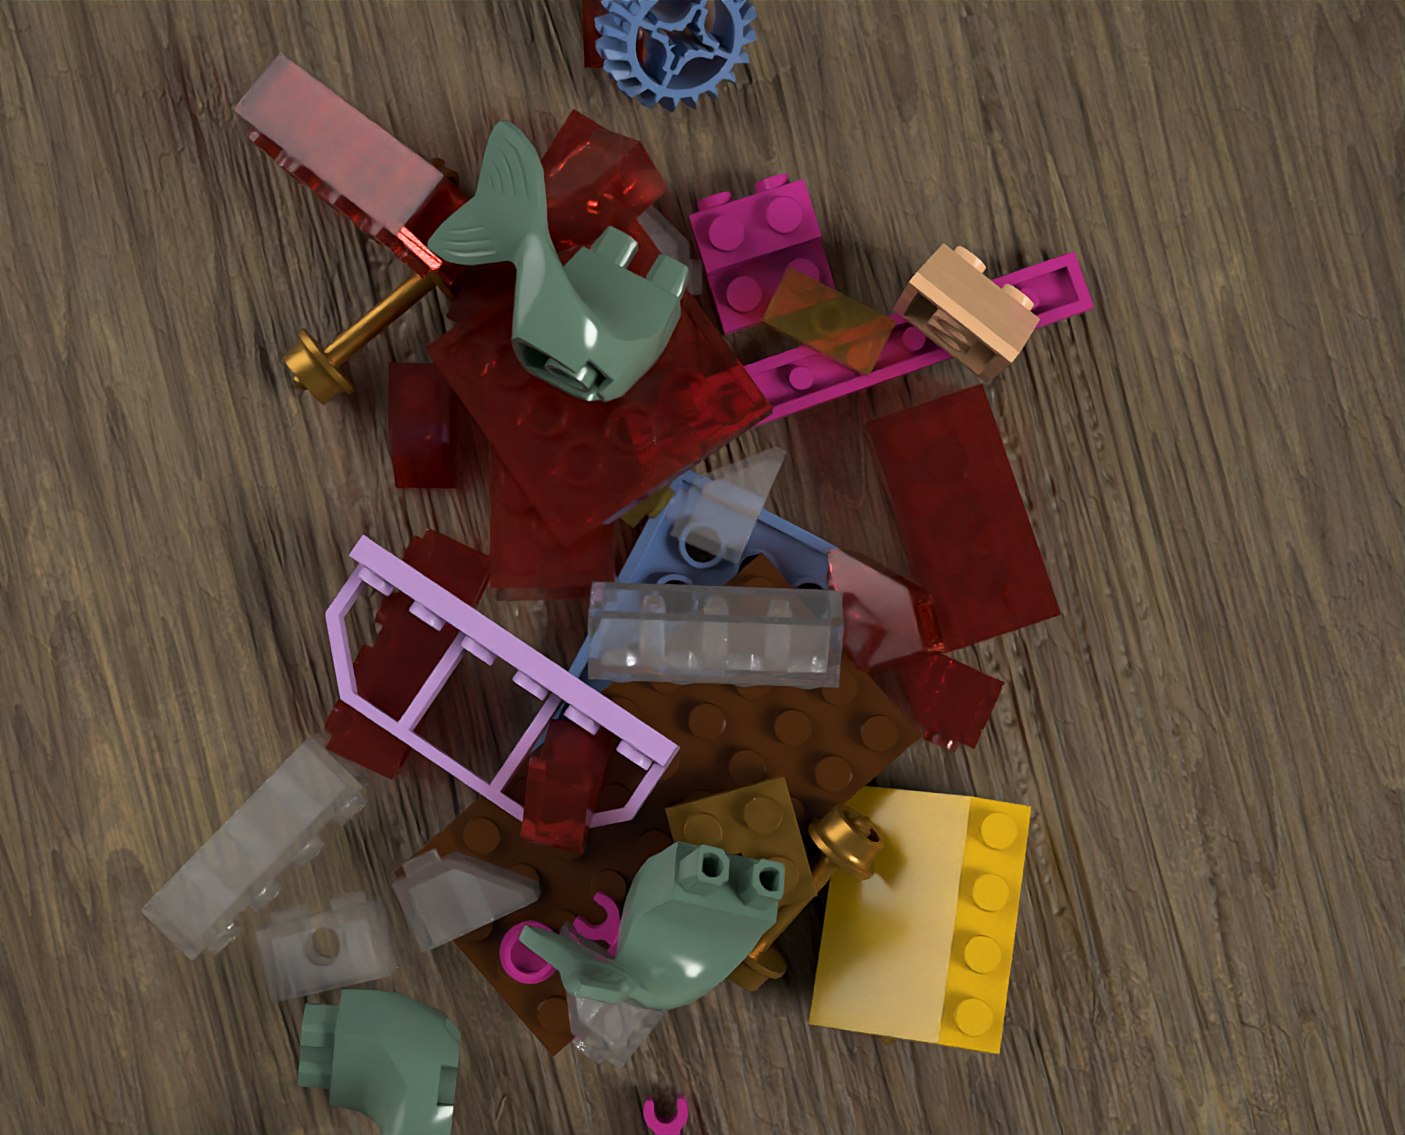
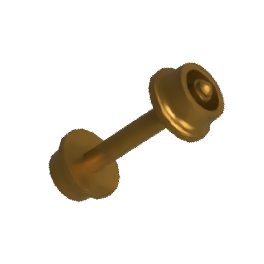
(319, 367)
(846, 843)

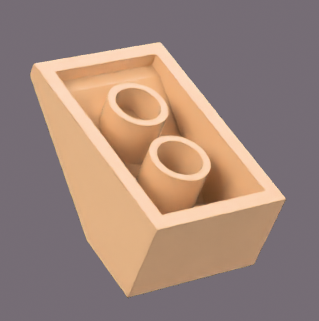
(967, 312)

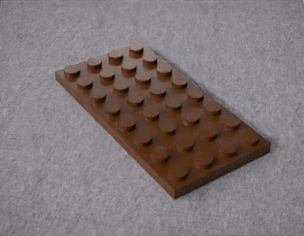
(727, 738)

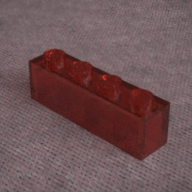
(405, 653)

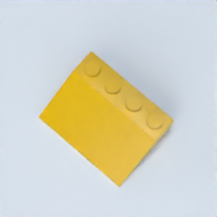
(933, 930)

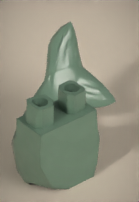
(575, 324)
(680, 930)
(383, 1060)

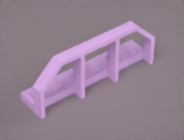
(487, 641)

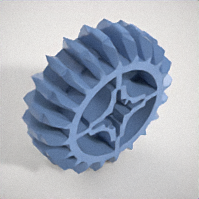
(679, 60)

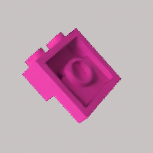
(751, 245)

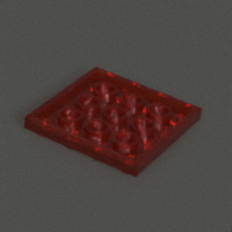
(596, 457)

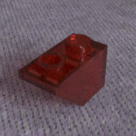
(883, 613)

